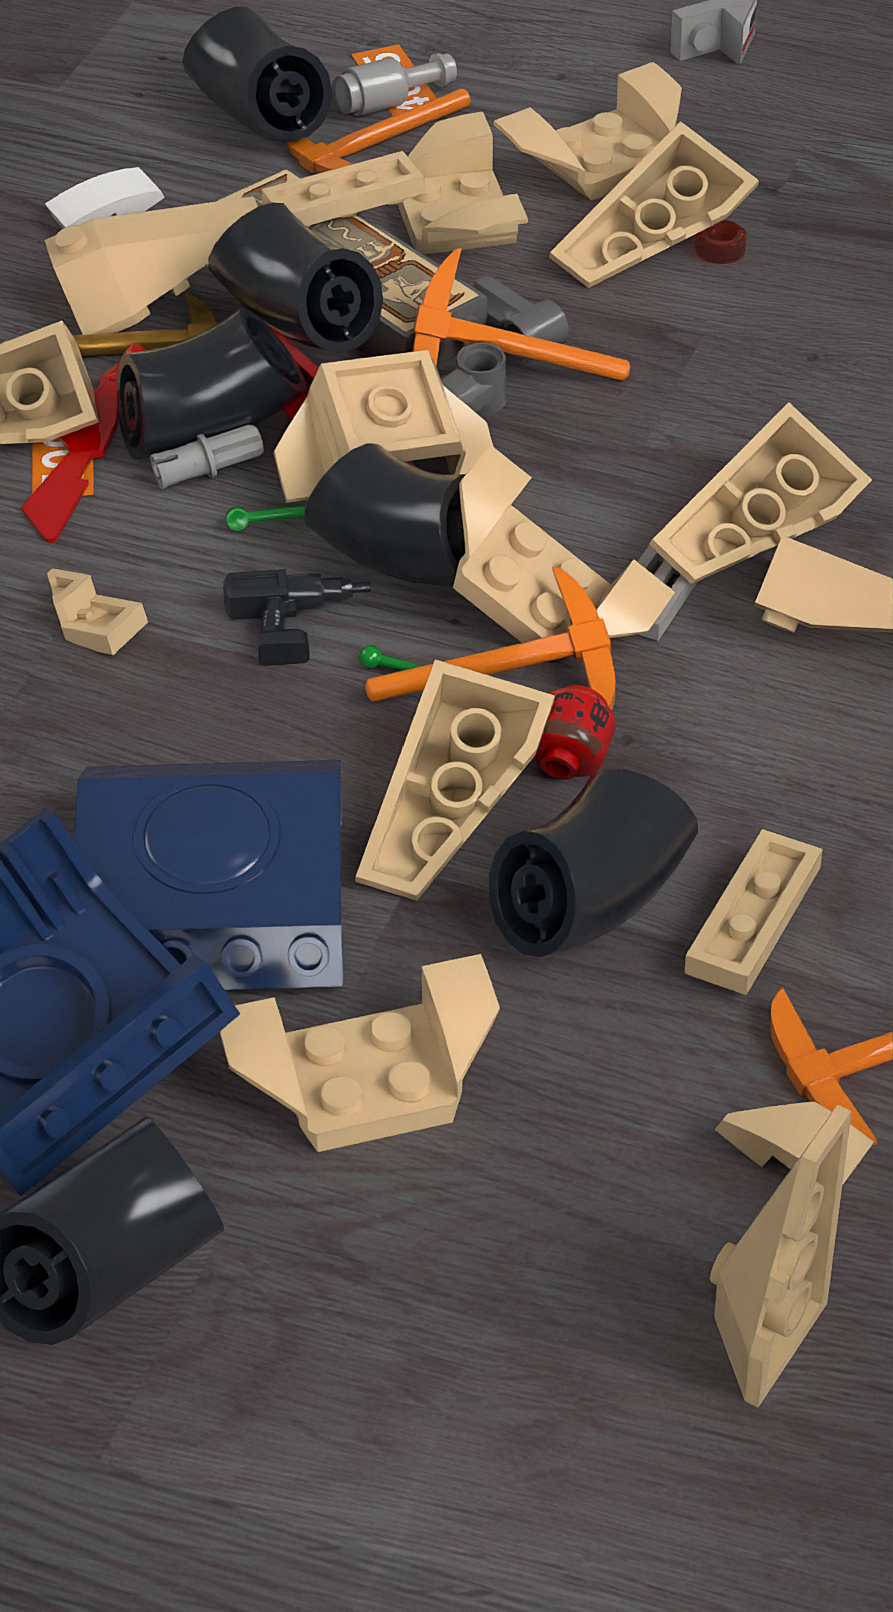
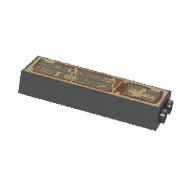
(400, 268)

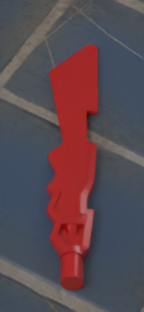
(61, 491)

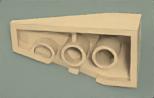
(659, 203)
(129, 260)
(44, 387)
(774, 487)
(823, 592)
(455, 765)
(782, 1266)

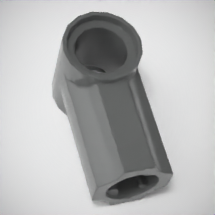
(516, 314)
(479, 378)

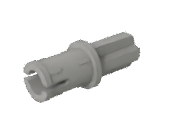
(206, 455)

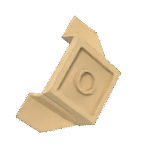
(607, 147)
(461, 191)
(381, 402)
(512, 560)
(373, 1070)

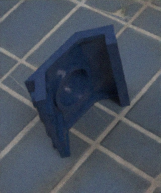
(225, 863)
(84, 1003)

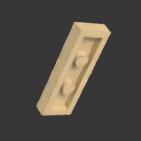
(349, 189)
(753, 912)

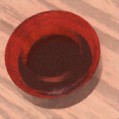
(721, 243)

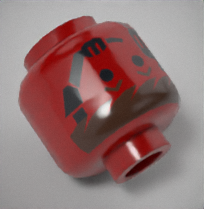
(576, 733)

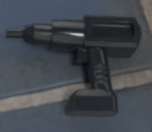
(276, 597)

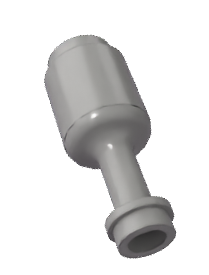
(386, 83)

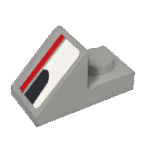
(713, 27)

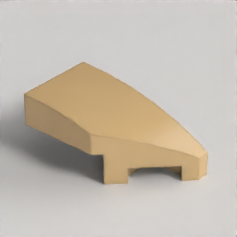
(90, 618)
(786, 1133)

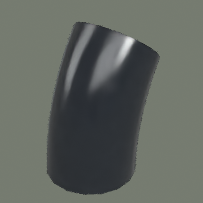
(258, 75)
(298, 280)
(205, 385)
(390, 516)
(589, 863)
(99, 1234)

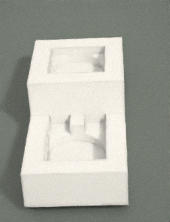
(105, 195)

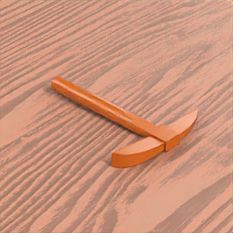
(325, 157)
(436, 324)
(585, 640)
(817, 1072)

